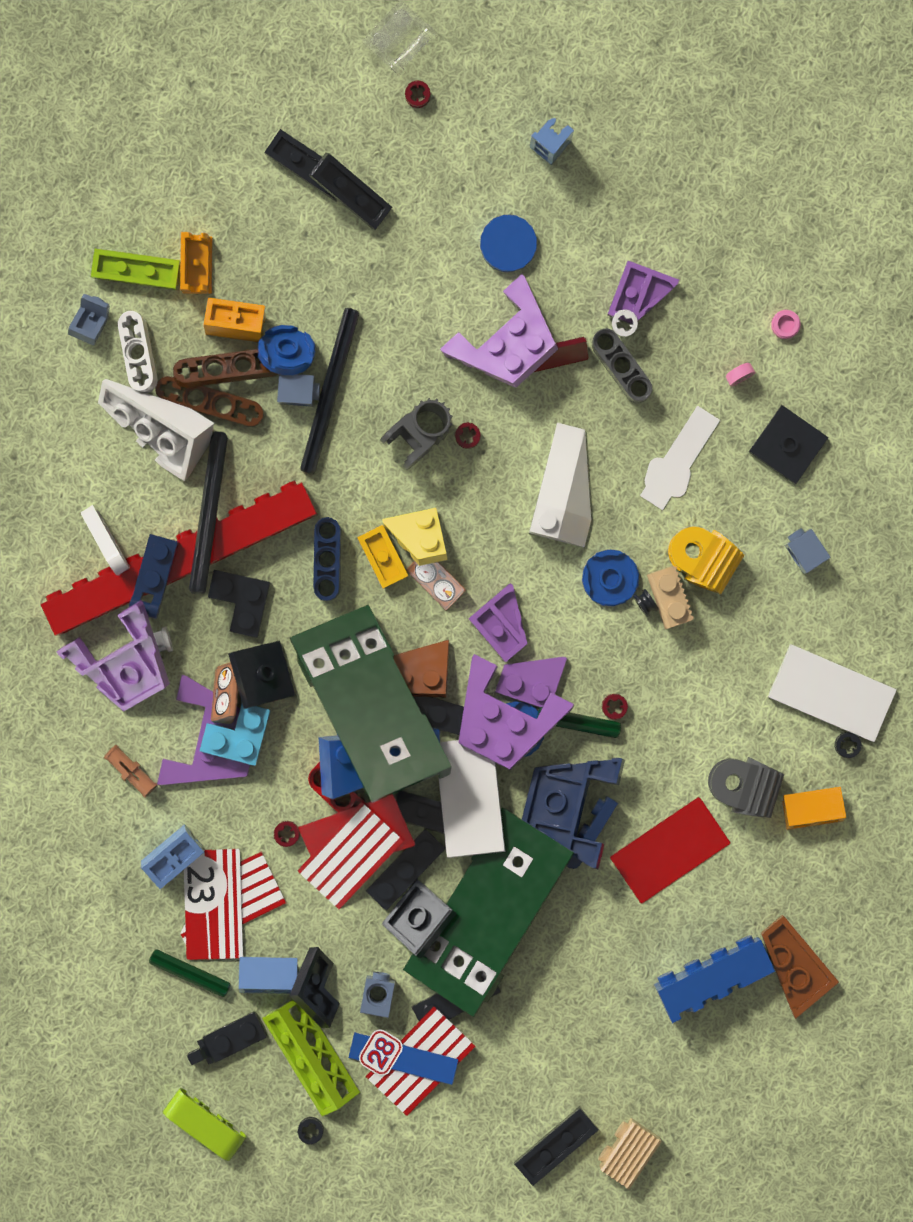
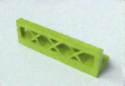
(307, 1059)

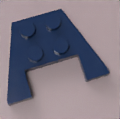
(558, 800)

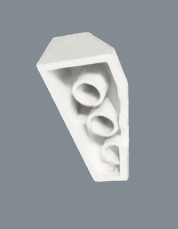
(169, 428)
(564, 495)

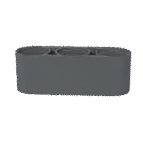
(619, 351)

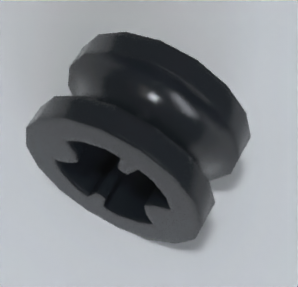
(646, 603)
(842, 752)
(315, 1137)

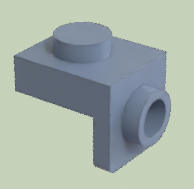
(89, 319)

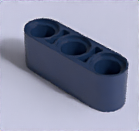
(323, 545)

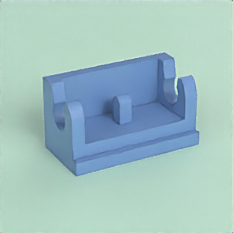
(548, 143)
(171, 857)
(267, 975)

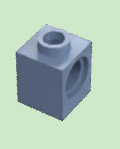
(297, 390)
(806, 550)
(373, 1006)

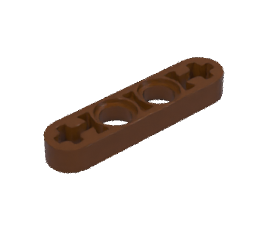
(229, 372)
(208, 407)

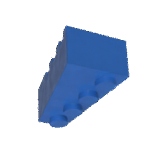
(336, 769)
(713, 977)

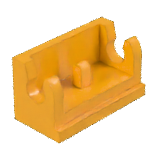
(196, 263)
(234, 319)
(813, 808)

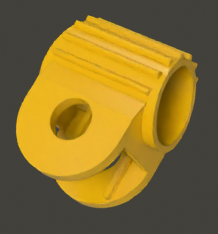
(715, 561)

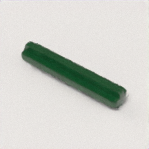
(589, 724)
(189, 973)

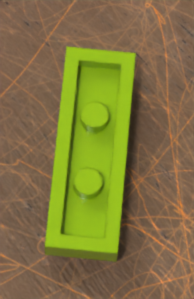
(135, 269)

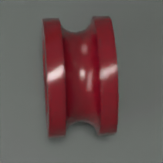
(426, 94)
(459, 432)
(614, 715)
(292, 840)

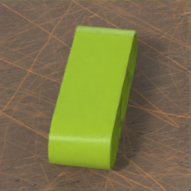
(203, 1125)

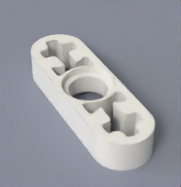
(134, 373)
(105, 540)

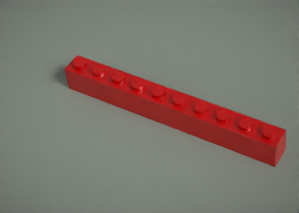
(231, 535)

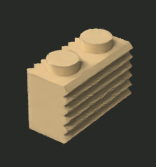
(670, 597)
(629, 1152)

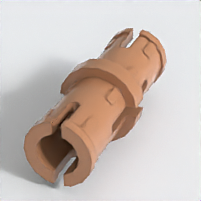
(117, 757)

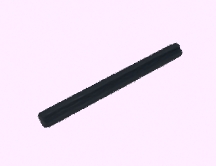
(329, 390)
(208, 513)

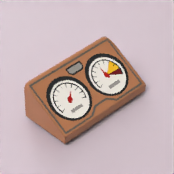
(437, 582)
(224, 695)

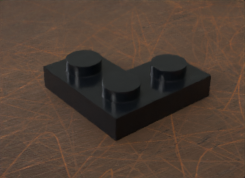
(249, 600)
(310, 991)

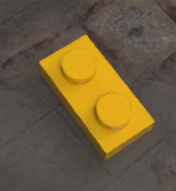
(382, 556)

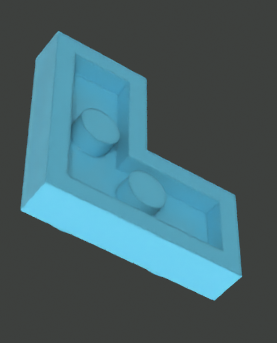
(243, 742)

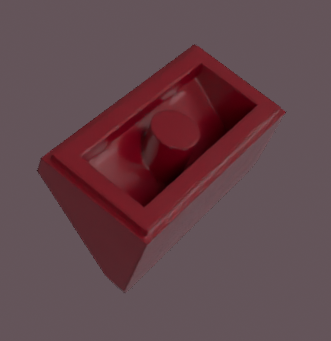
(568, 352)

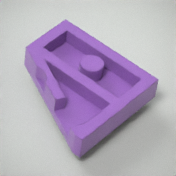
(640, 290)
(501, 623)
(531, 680)

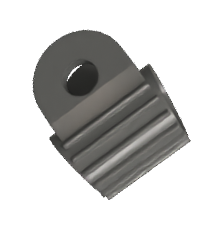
(418, 439)
(756, 788)

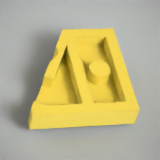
(419, 535)

